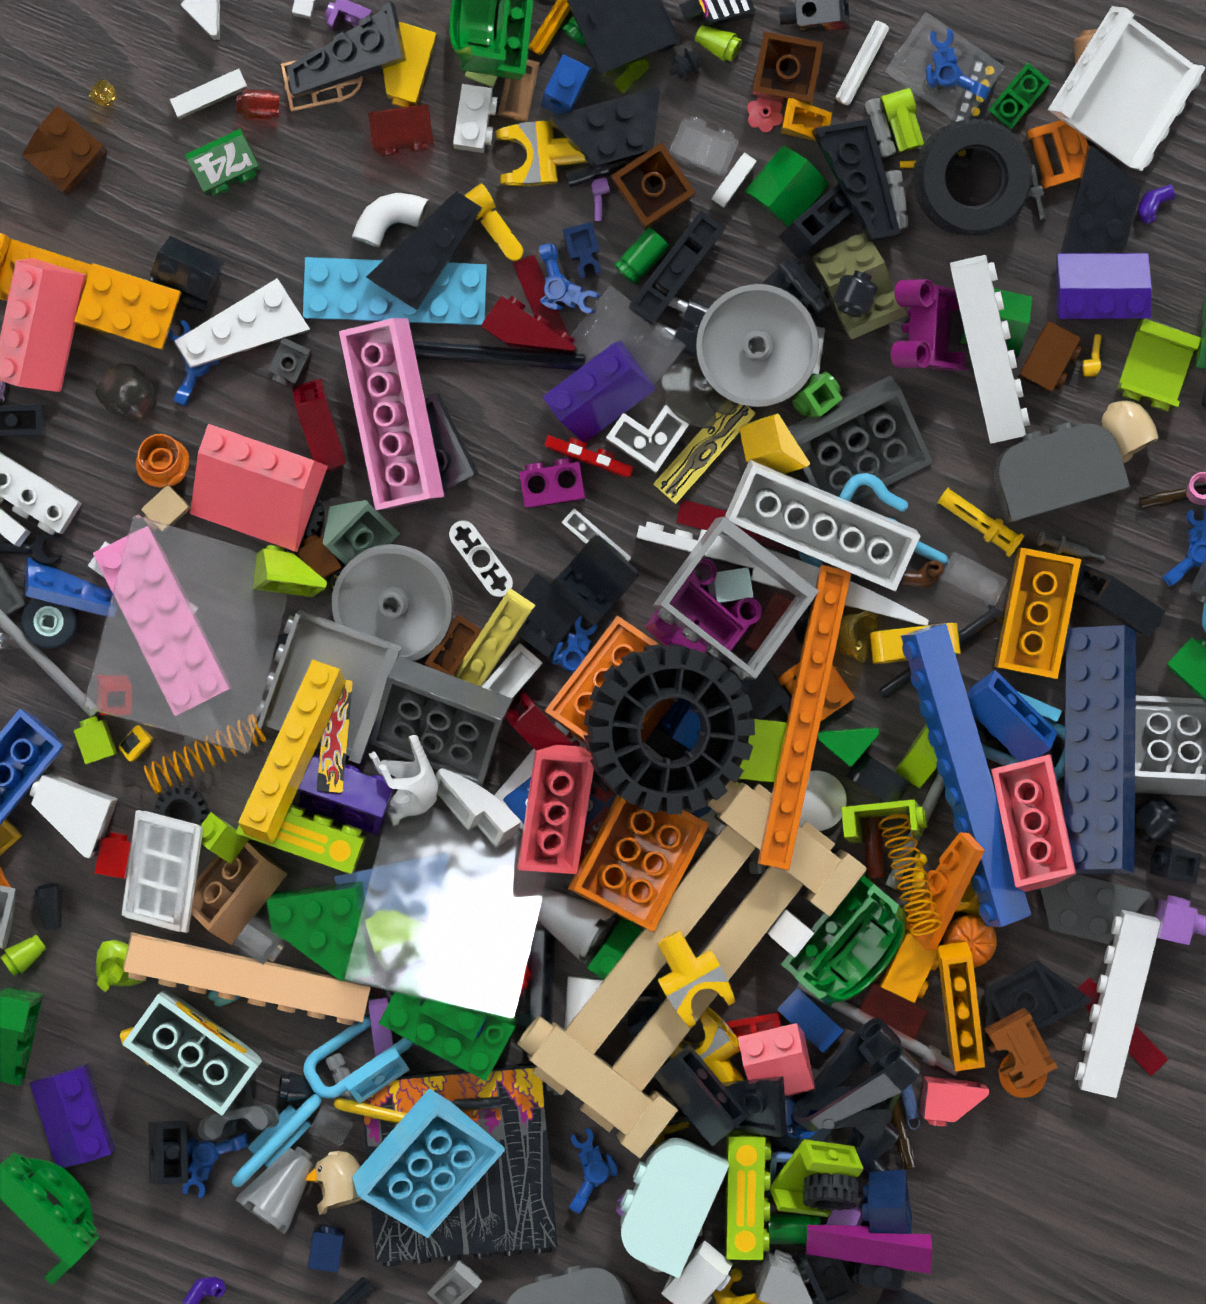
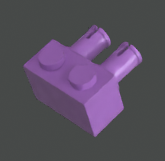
(1179, 920)

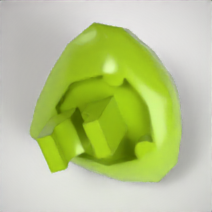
(110, 965)

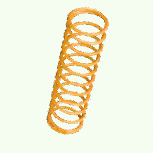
(157, 788)
(917, 870)

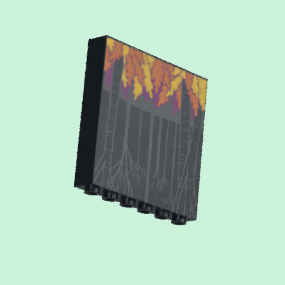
(511, 1202)

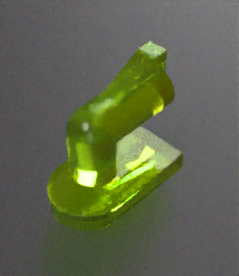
(634, 71)

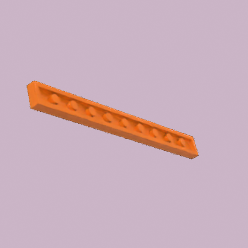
(804, 718)

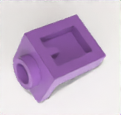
(351, 11)

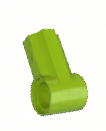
(900, 112)

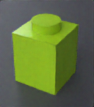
(95, 740)
(222, 838)

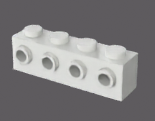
(35, 497)

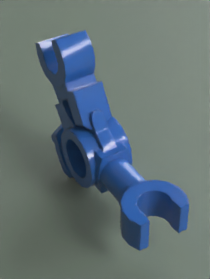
(947, 69)
(559, 288)
(185, 390)
(1196, 551)
(576, 649)
(204, 1156)
(595, 1169)

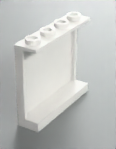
(1126, 90)

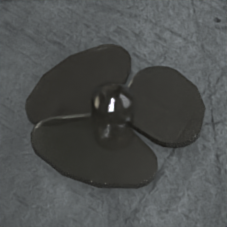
(690, 393)

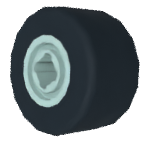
(55, 630)

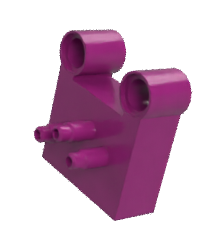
(927, 327)
(708, 614)

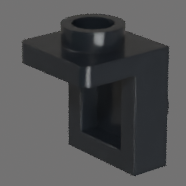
(642, 1011)

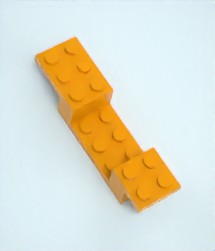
(109, 299)

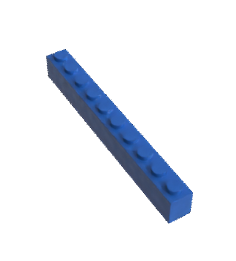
(964, 770)

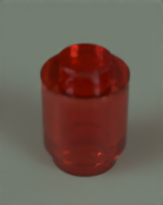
(258, 104)

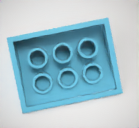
(426, 1164)

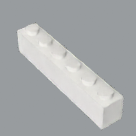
(988, 348)
(1118, 1003)

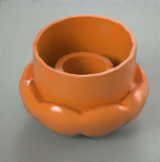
(162, 461)
(980, 938)

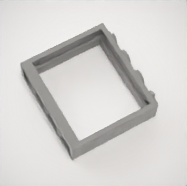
(767, 562)

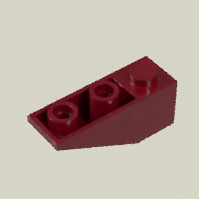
(519, 329)

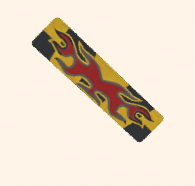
(335, 744)

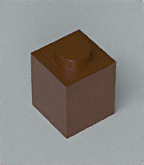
(318, 556)

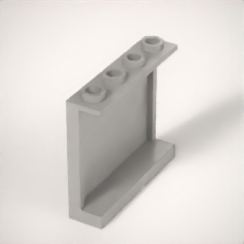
(358, 656)

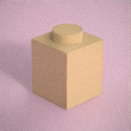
(166, 507)

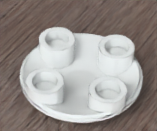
(823, 801)

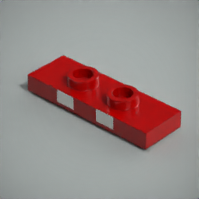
(577, 450)

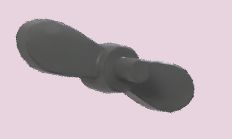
(1037, 193)

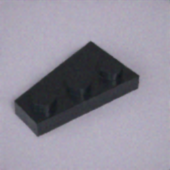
(452, 456)

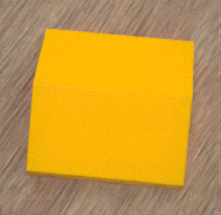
(772, 445)

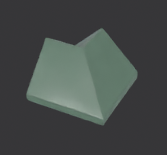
(356, 528)

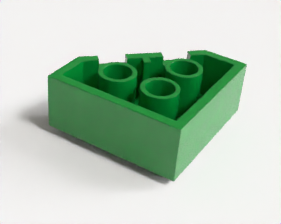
(320, 922)
(17, 1031)

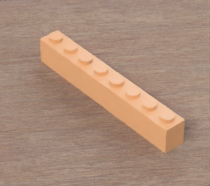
(245, 977)

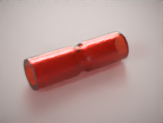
(874, 851)

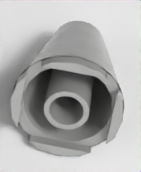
(575, 922)
(278, 1189)

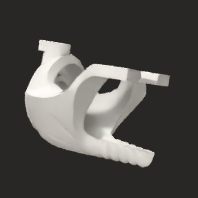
(414, 781)

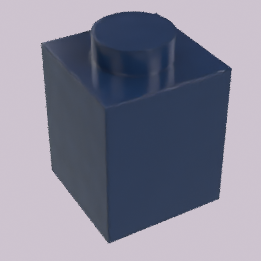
(326, 1248)

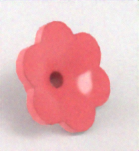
(764, 121)

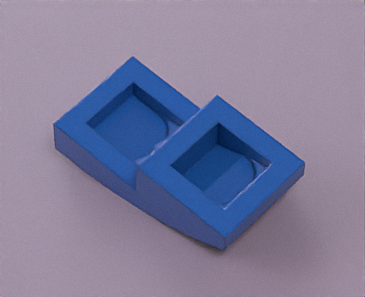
(812, 1020)

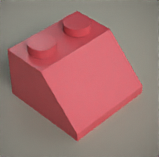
(777, 1054)
(949, 1099)

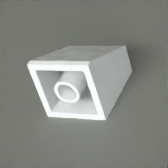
(74, 811)

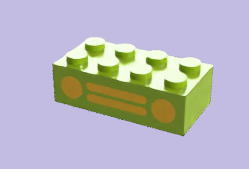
(318, 839)
(744, 1196)

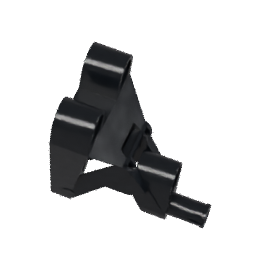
(856, 1106)

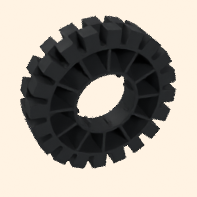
(617, 724)

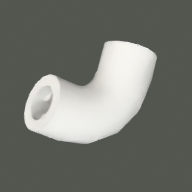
(388, 211)

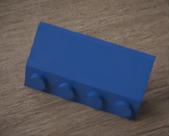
(25, 754)

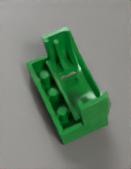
(473, 36)
(862, 957)
(450, 1031)
(48, 1221)

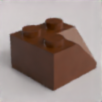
(787, 68)
(63, 150)
(653, 186)

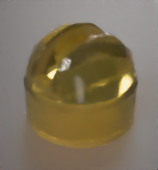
(103, 93)

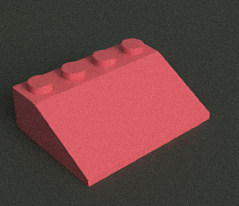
(255, 487)

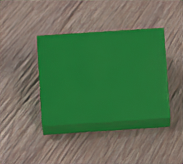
(787, 186)
(1017, 314)
(848, 743)

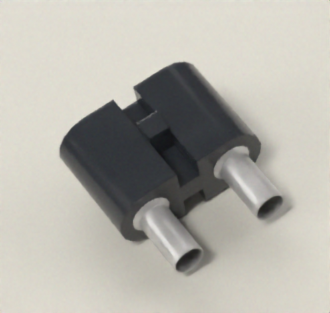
(690, 324)

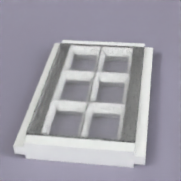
(162, 871)

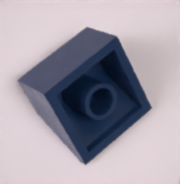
(887, 1203)

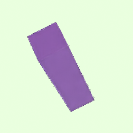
(381, 1035)

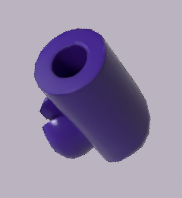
(1151, 201)
(205, 1287)

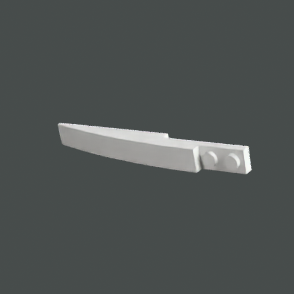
(856, 597)

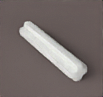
(862, 63)

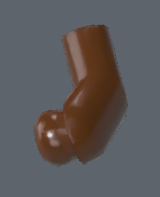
(924, 577)

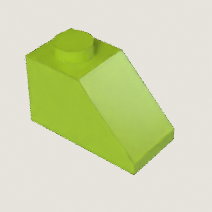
(919, 760)

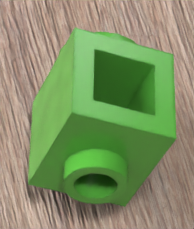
(817, 395)

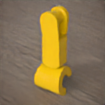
(494, 223)

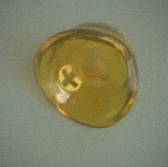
(855, 635)

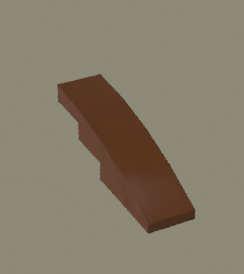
(454, 646)

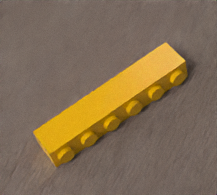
(292, 752)

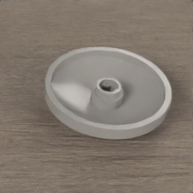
(757, 345)
(395, 597)

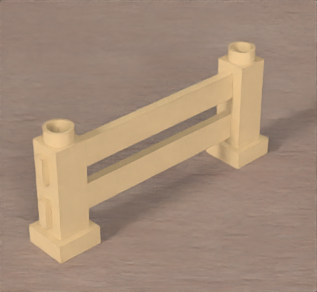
(615, 1093)

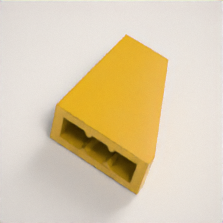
(406, 79)

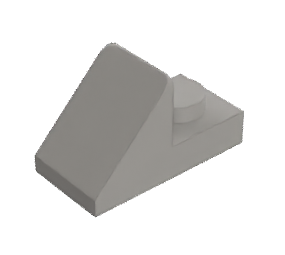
(455, 1284)

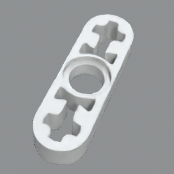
(474, 535)

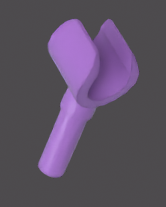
(599, 187)

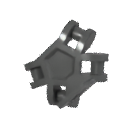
(256, 1117)

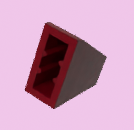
(319, 424)
(534, 724)

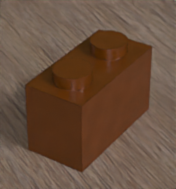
(1049, 358)

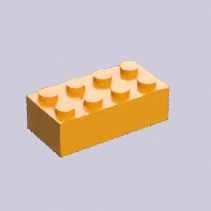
(1037, 613)

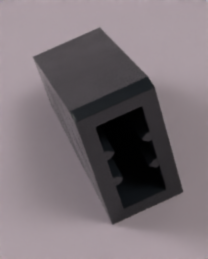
(1118, 600)

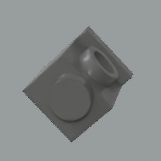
(300, 357)

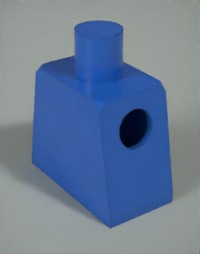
(566, 85)

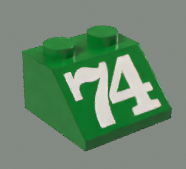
(223, 163)

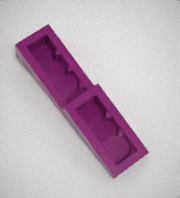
(856, 1244)

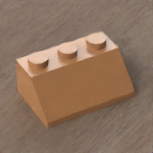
(233, 893)

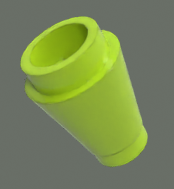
(719, 42)
(23, 954)

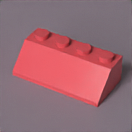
(39, 324)
(556, 810)
(1033, 823)

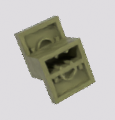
(862, 256)

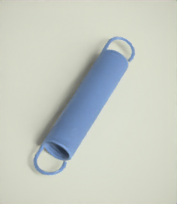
(910, 1105)

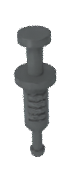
(1068, 547)

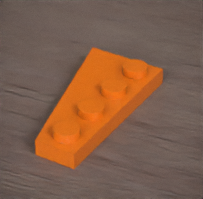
(948, 886)

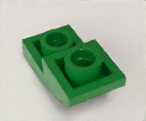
(1019, 95)

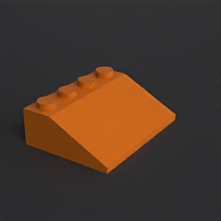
(573, 699)
(638, 861)

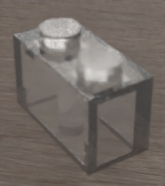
(704, 146)
(973, 579)
(260, 941)

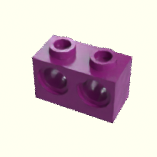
(553, 491)

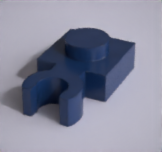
(582, 244)

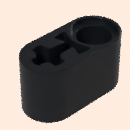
(878, 778)

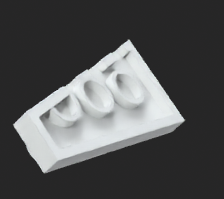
(249, 323)

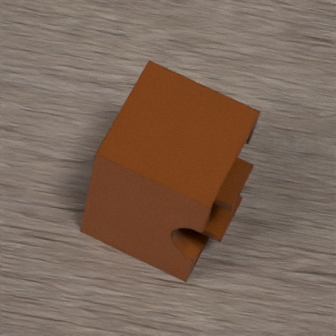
(1025, 1046)

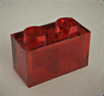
(401, 129)

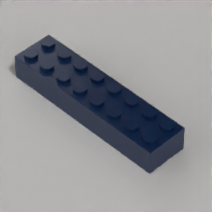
(1100, 748)

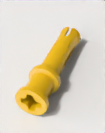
(950, 499)

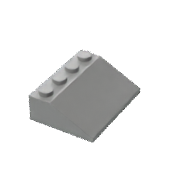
(1170, 746)

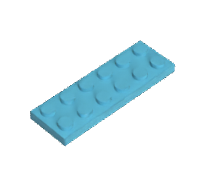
(342, 292)

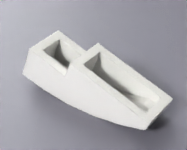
(513, 672)
(477, 807)
(790, 932)

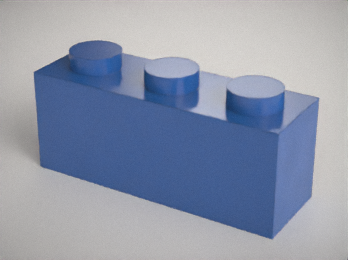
(1010, 718)

